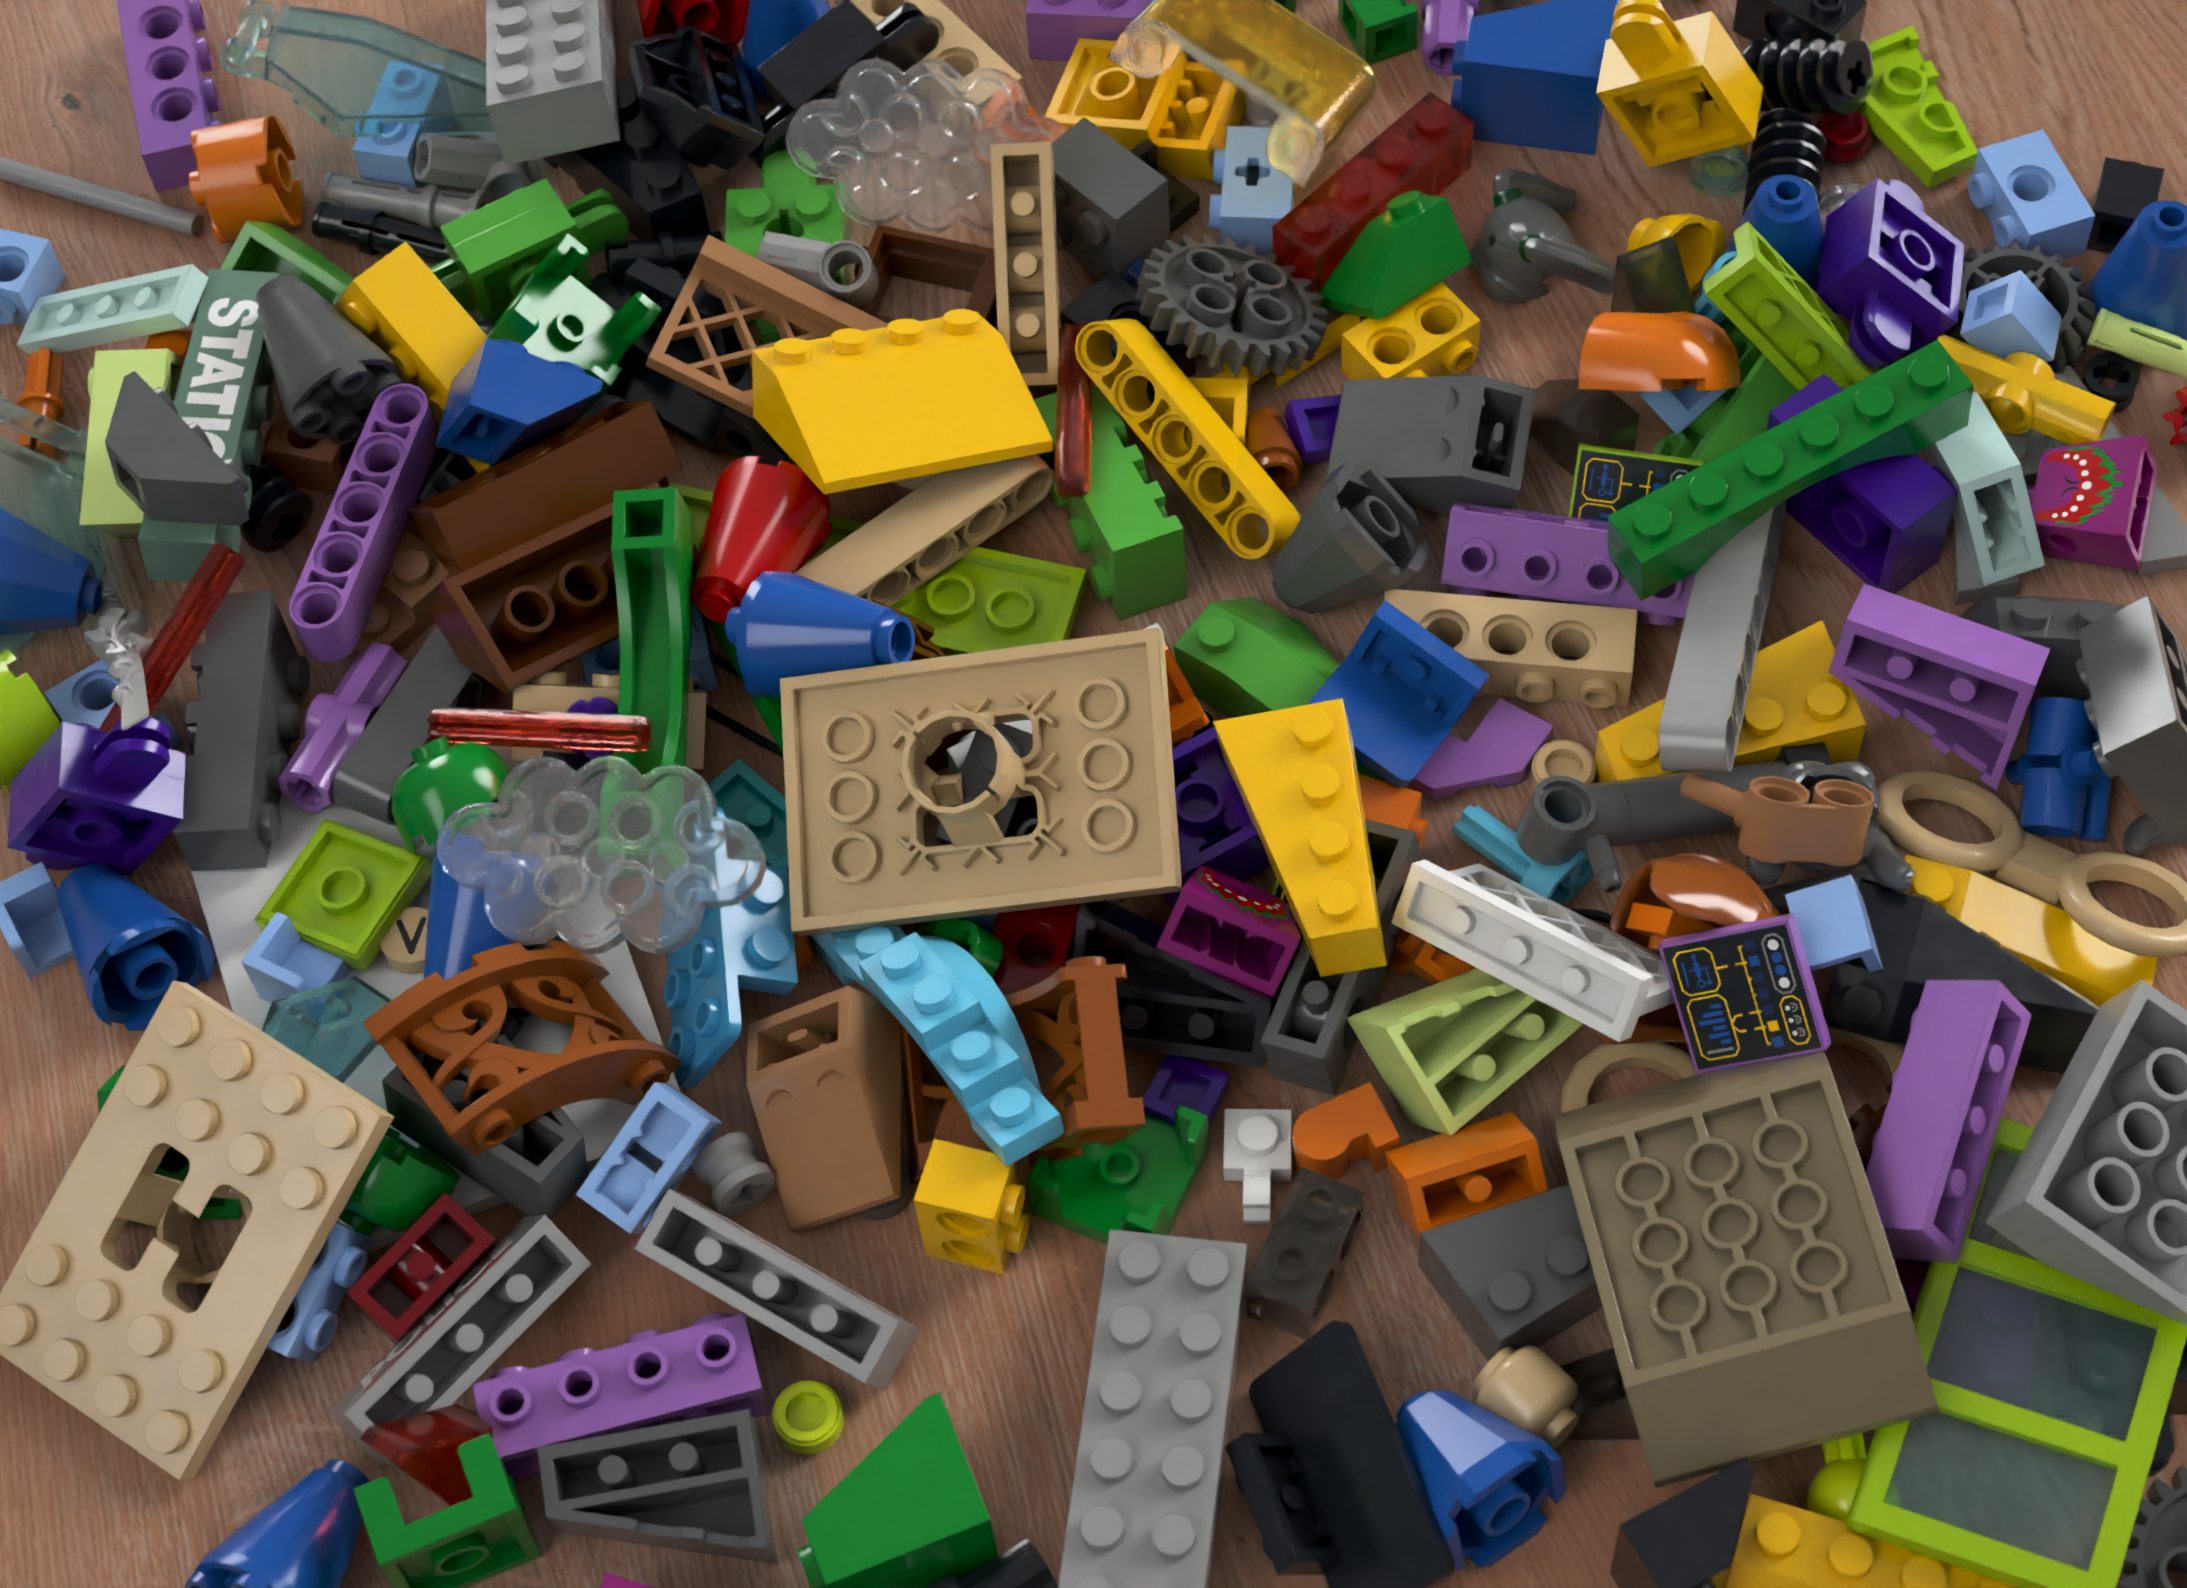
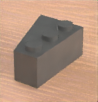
(532, 1169)
(665, 1487)

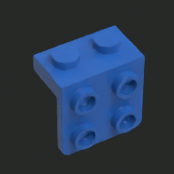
(1401, 694)

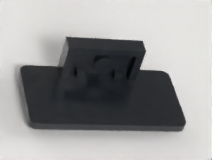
(677, 403)
(1335, 1475)

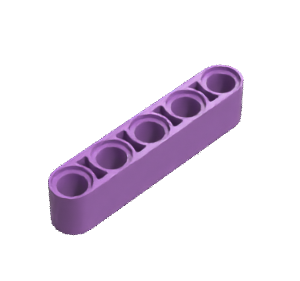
(364, 523)

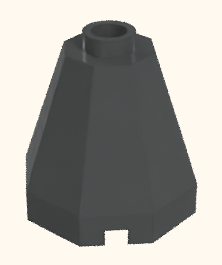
(1349, 544)

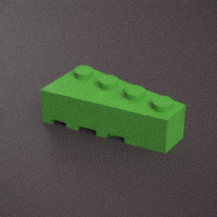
(1122, 518)

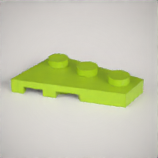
(1911, 114)

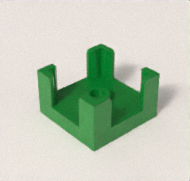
(568, 322)
(1127, 1184)
(459, 1542)

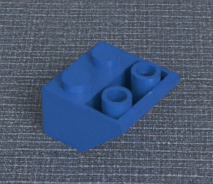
(511, 401)

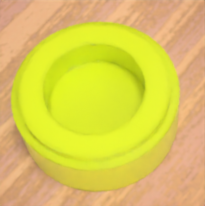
(808, 1417)

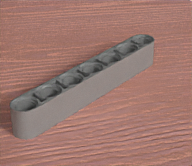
(1720, 650)

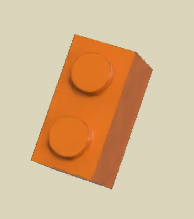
(1465, 1172)

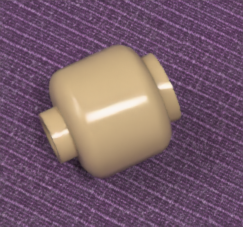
(1530, 1393)

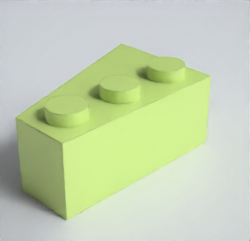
(103, 502)
(1458, 1045)

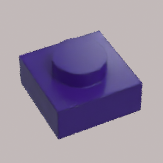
(1312, 426)
(1185, 1084)

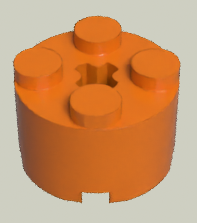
(246, 175)

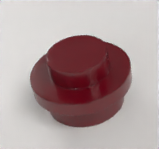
(1846, 137)

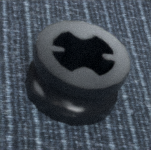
(2116, 368)

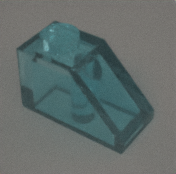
(327, 1024)

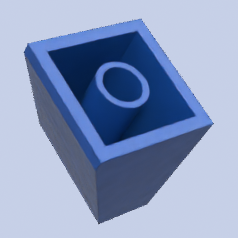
(1535, 74)

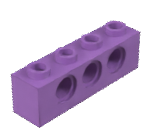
(168, 83)

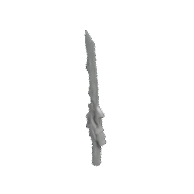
(122, 645)

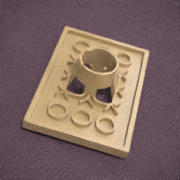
(864, 787)
(254, 1131)

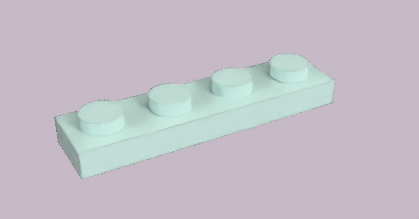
(114, 310)

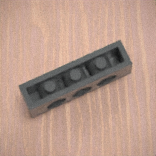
(1308, 1029)

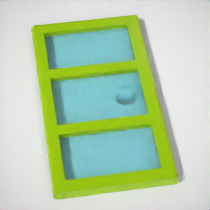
(2040, 1419)

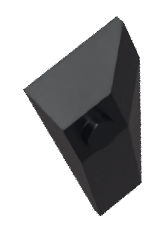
(1927, 943)

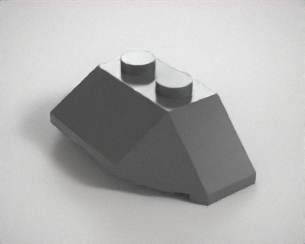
(2048, 624)

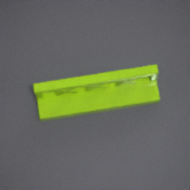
(1783, 315)

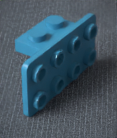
(734, 950)

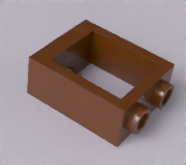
(934, 262)

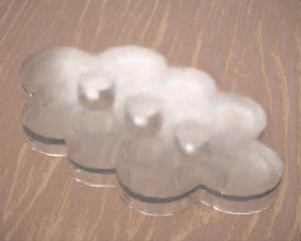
(915, 141)
(601, 855)

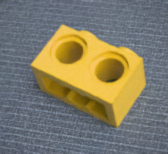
(1419, 339)
(970, 1207)

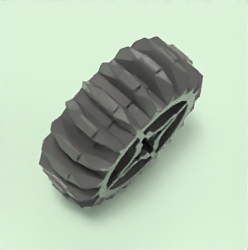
(2057, 284)

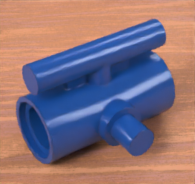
(2060, 775)

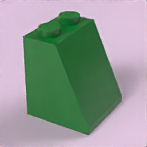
(901, 1512)

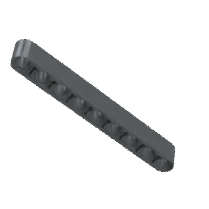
(401, 724)

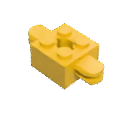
(1676, 83)

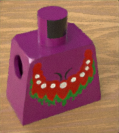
(2095, 501)
(1230, 930)

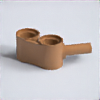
(1781, 824)

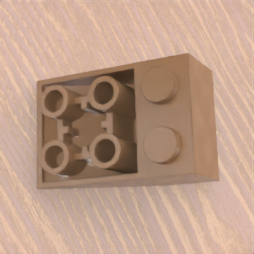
(829, 1104)

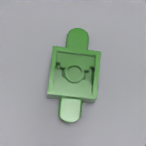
(787, 205)
(505, 240)

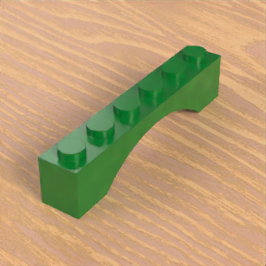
(1876, 418)
(654, 613)

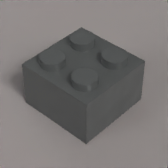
(1106, 201)

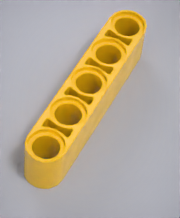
(1162, 431)

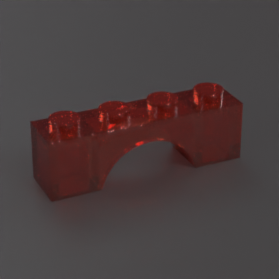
(1416, 153)

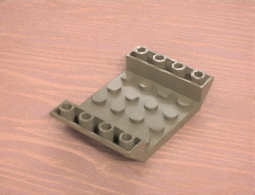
(1742, 1266)

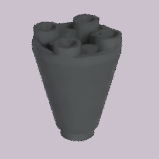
(320, 361)

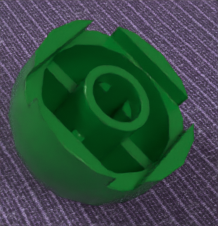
(441, 784)
(397, 1186)

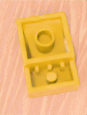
(1178, 110)

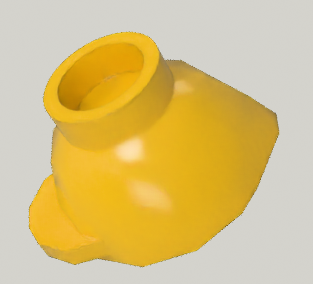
(1697, 238)

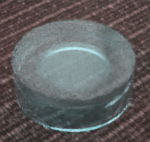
(1720, 172)

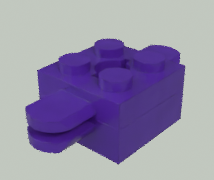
(1890, 272)
(98, 796)
(1210, 801)

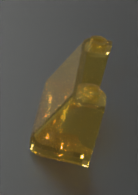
(1272, 57)

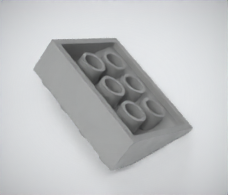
(2108, 1159)

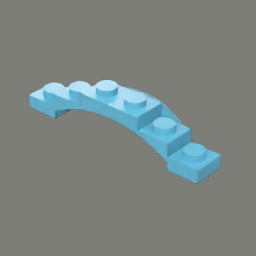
(958, 1023)

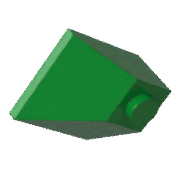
(1397, 257)

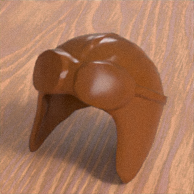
(1696, 888)

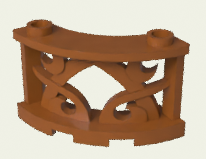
(557, 983)
(1086, 1039)

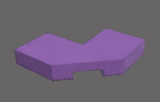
(1495, 754)

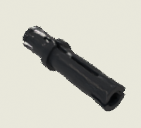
(342, 224)

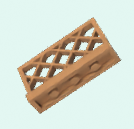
(761, 294)

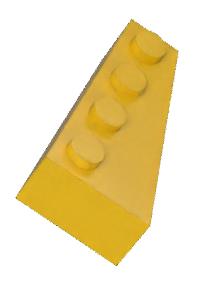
(415, 323)
(1787, 705)
(1308, 810)

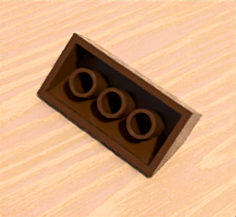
(547, 485)
(535, 603)

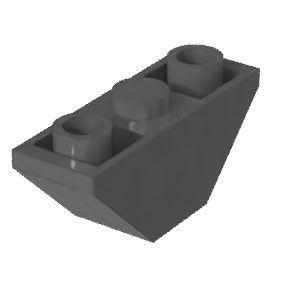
(170, 464)

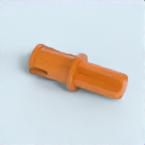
(42, 394)

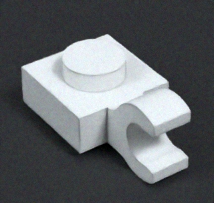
(1257, 1153)

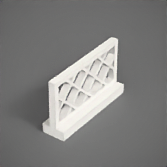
(1534, 945)

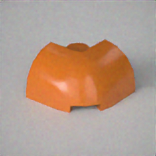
(1657, 353)

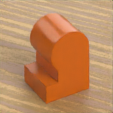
(1344, 1132)

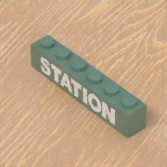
(228, 395)

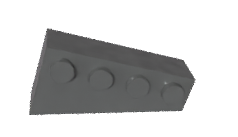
(240, 734)

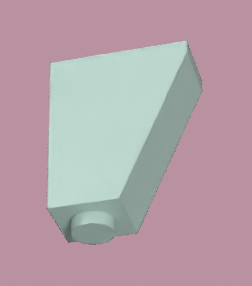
(1990, 498)

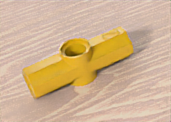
(2026, 395)

